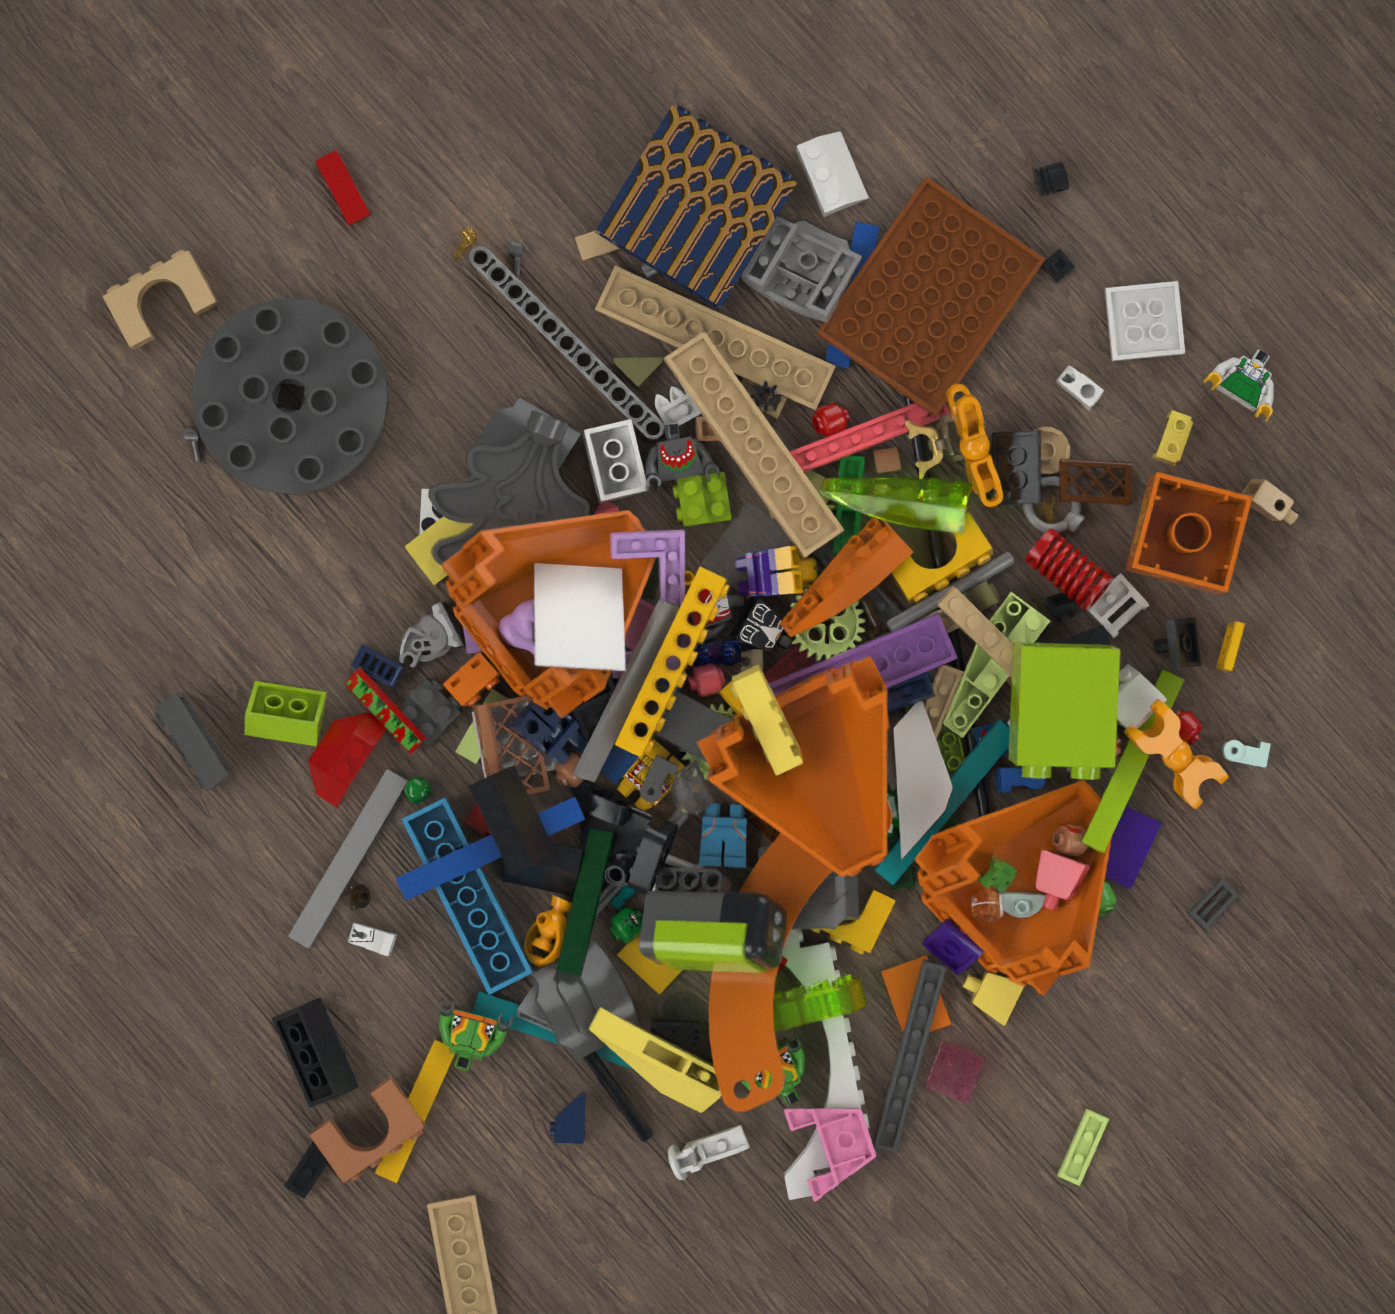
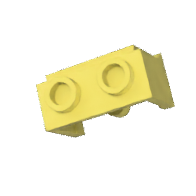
(1174, 438)

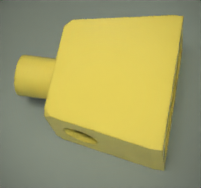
(994, 994)

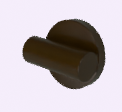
(359, 896)

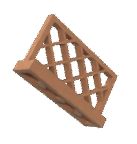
(489, 744)

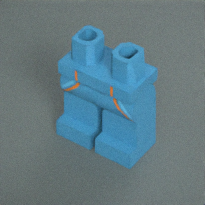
(723, 829)

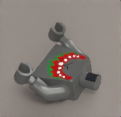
(677, 459)

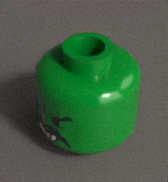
(626, 925)

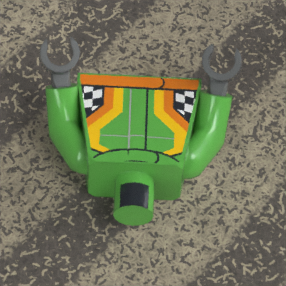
(470, 1034)
(793, 1065)

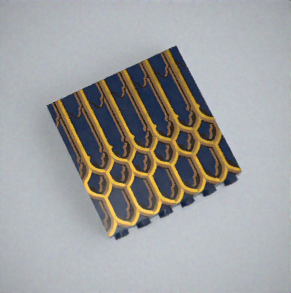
(696, 206)

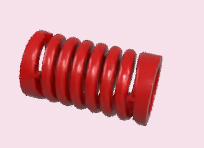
(1082, 593)

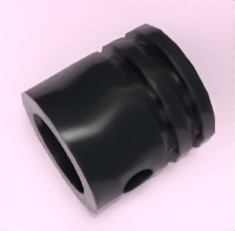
(1051, 179)

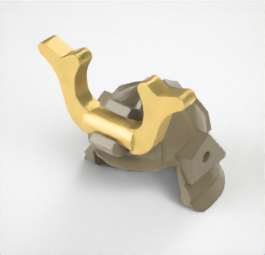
(943, 440)

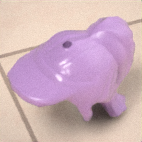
(519, 627)

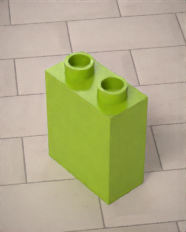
(1064, 708)

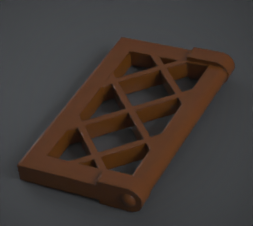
(1084, 497)

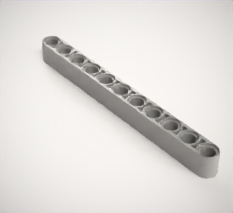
(561, 332)

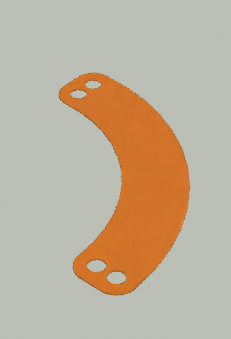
(743, 1002)

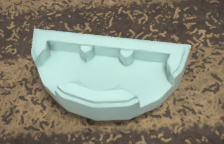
(1022, 903)

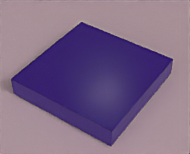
(952, 947)

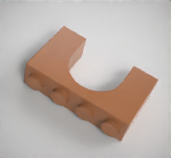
(350, 1159)

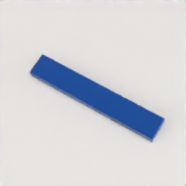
(863, 244)

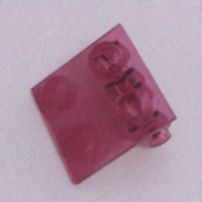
(955, 1072)

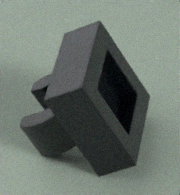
(1057, 265)
(1061, 604)

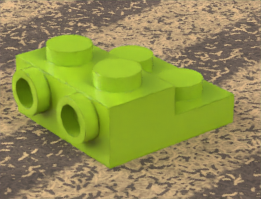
(702, 500)

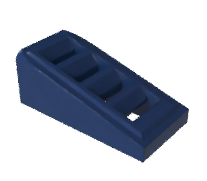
(395, 675)

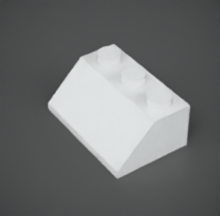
(831, 173)
(614, 461)

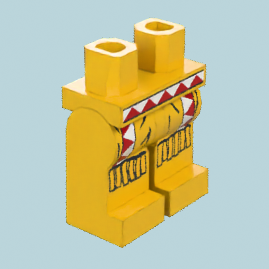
(638, 771)

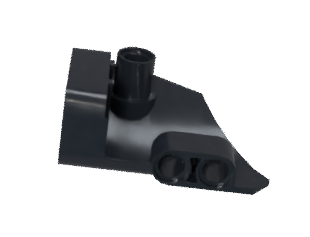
(640, 837)

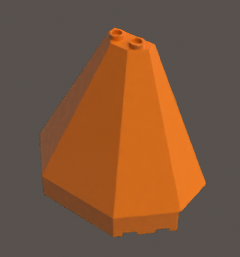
(497, 575)
(839, 793)
(1026, 948)

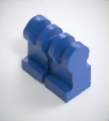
(1012, 776)

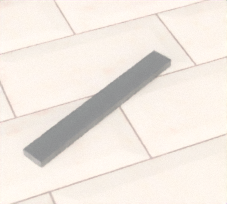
(626, 691)
(348, 858)

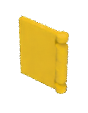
(654, 974)

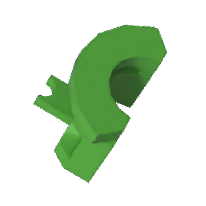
(999, 874)

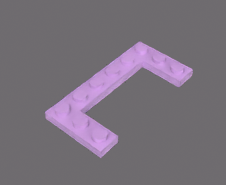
(670, 548)

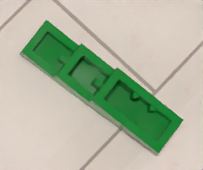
(849, 519)

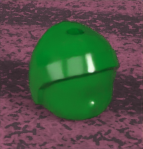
(417, 790)

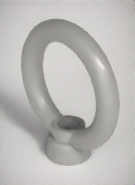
(1071, 521)

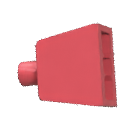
(1059, 877)

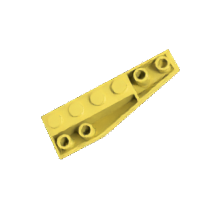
(659, 1061)

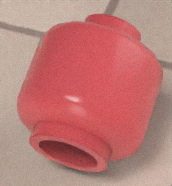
(706, 680)

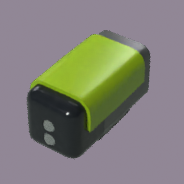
(709, 926)

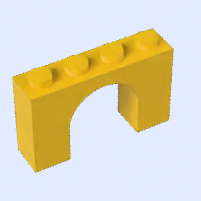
(918, 581)
(865, 931)

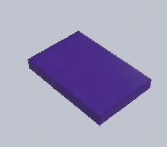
(1130, 846)

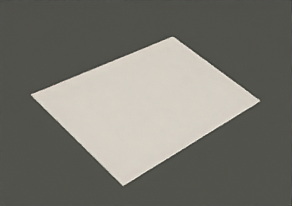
(579, 617)

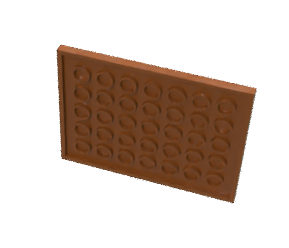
(930, 296)

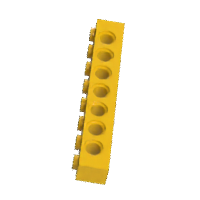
(628, 738)

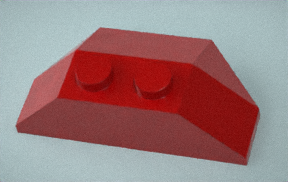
(343, 755)

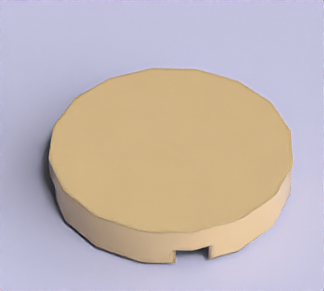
(1053, 448)

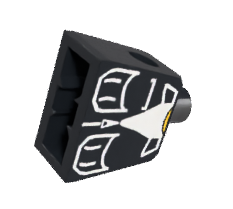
(760, 627)

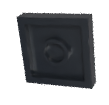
(1180, 643)

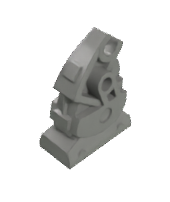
(433, 634)

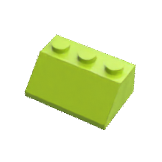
(285, 713)

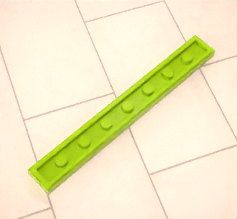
(1125, 775)

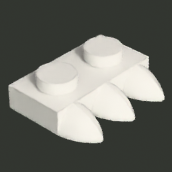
(679, 410)

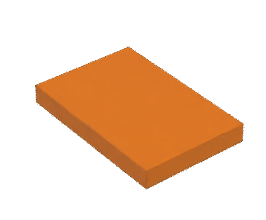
(901, 985)

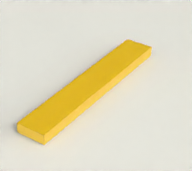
(421, 1098)

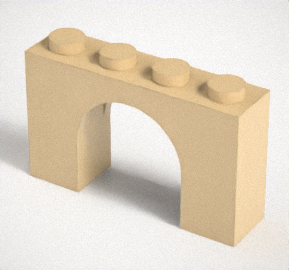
(126, 299)

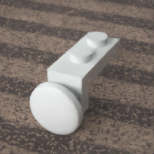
(706, 1150)

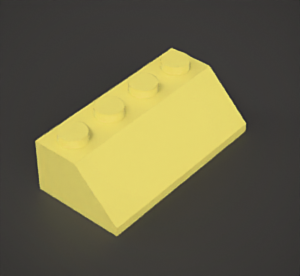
(421, 546)

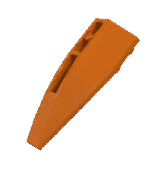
(849, 576)

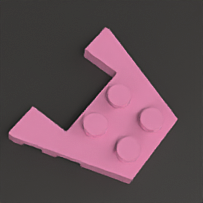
(843, 1140)

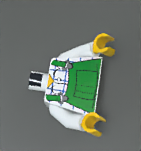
(1246, 382)

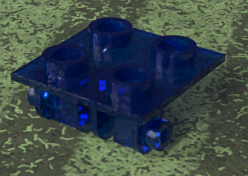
(721, 652)

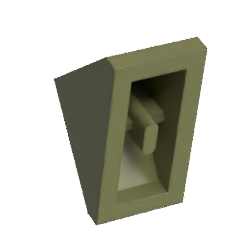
(638, 369)

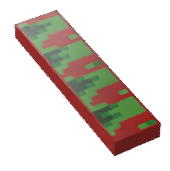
(385, 710)

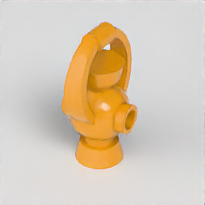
(551, 926)

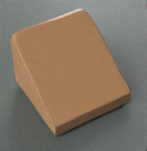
(887, 460)

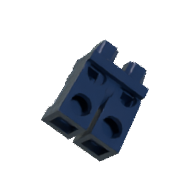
(547, 731)

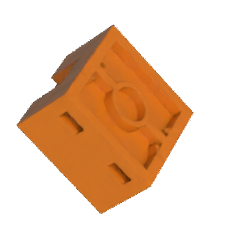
(472, 680)

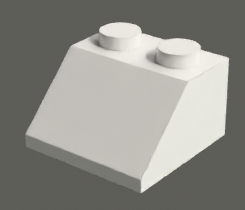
(1135, 698)

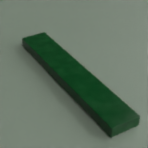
(585, 902)

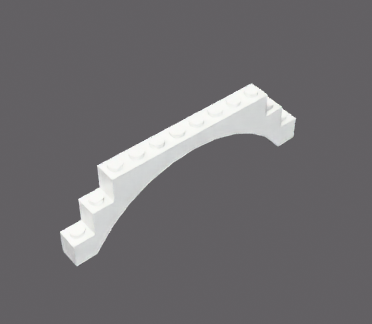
(810, 965)

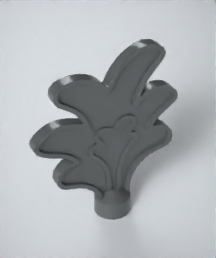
(513, 486)

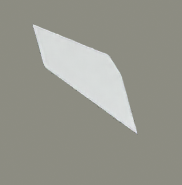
(920, 776)

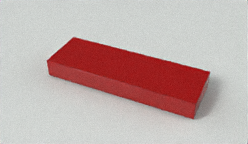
(342, 187)

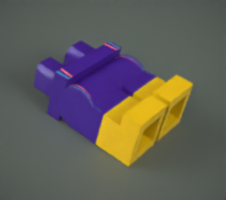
(762, 574)

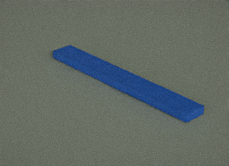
(480, 853)

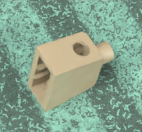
(1270, 501)

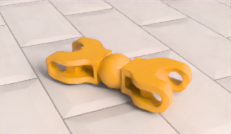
(974, 444)
(1176, 754)

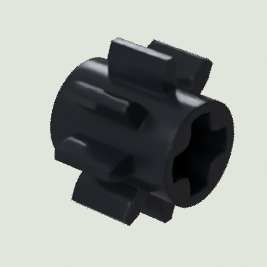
(760, 401)

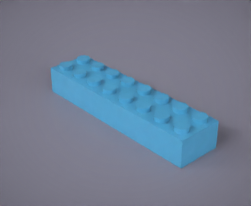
(470, 899)

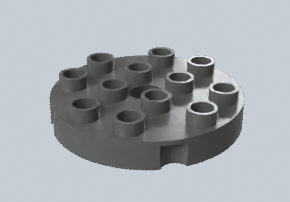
(240, 386)

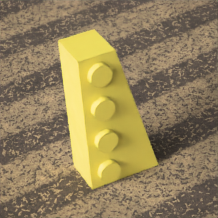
(767, 720)

